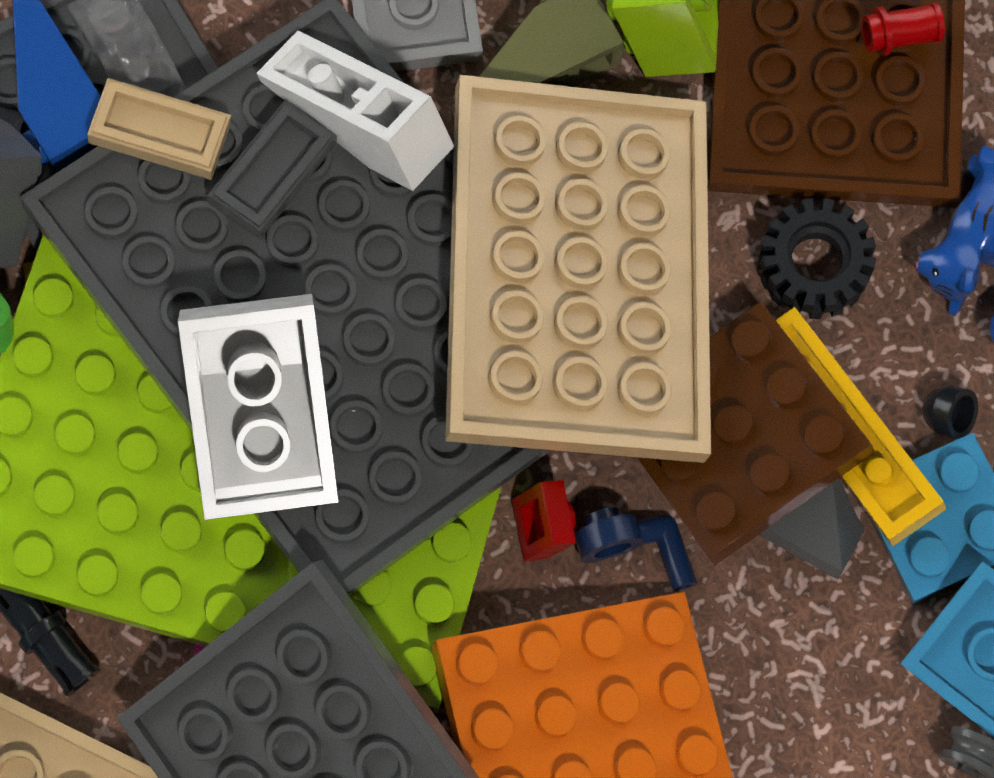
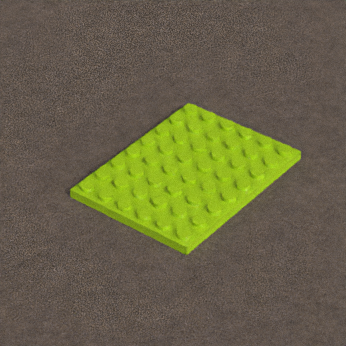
(111, 508)

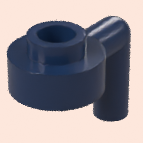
(612, 534)

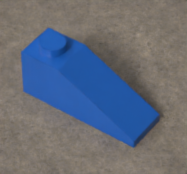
(51, 88)

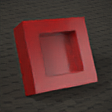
(544, 520)

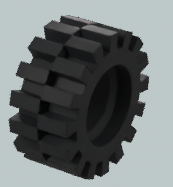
(824, 224)

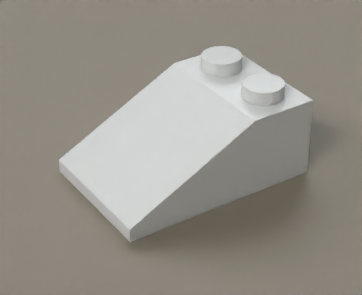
(257, 406)

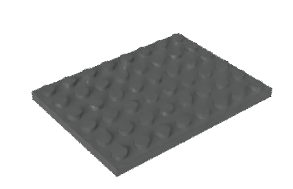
(378, 289)

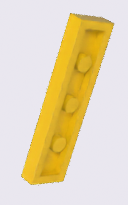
(888, 481)

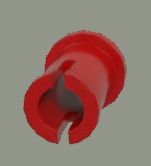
(902, 28)

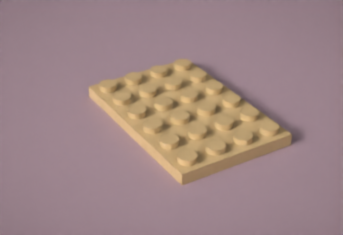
(579, 271)

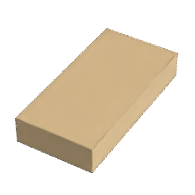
(159, 128)

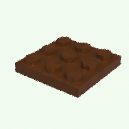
(772, 439)

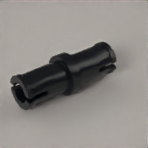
(46, 638)

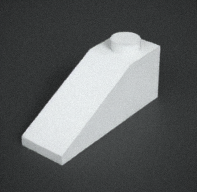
(370, 112)

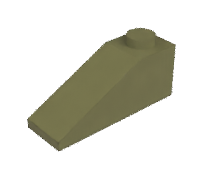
(559, 45)

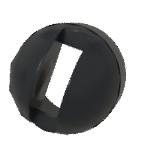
(951, 411)

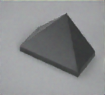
(820, 530)

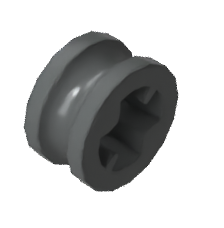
(970, 753)

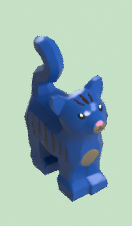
(955, 262)

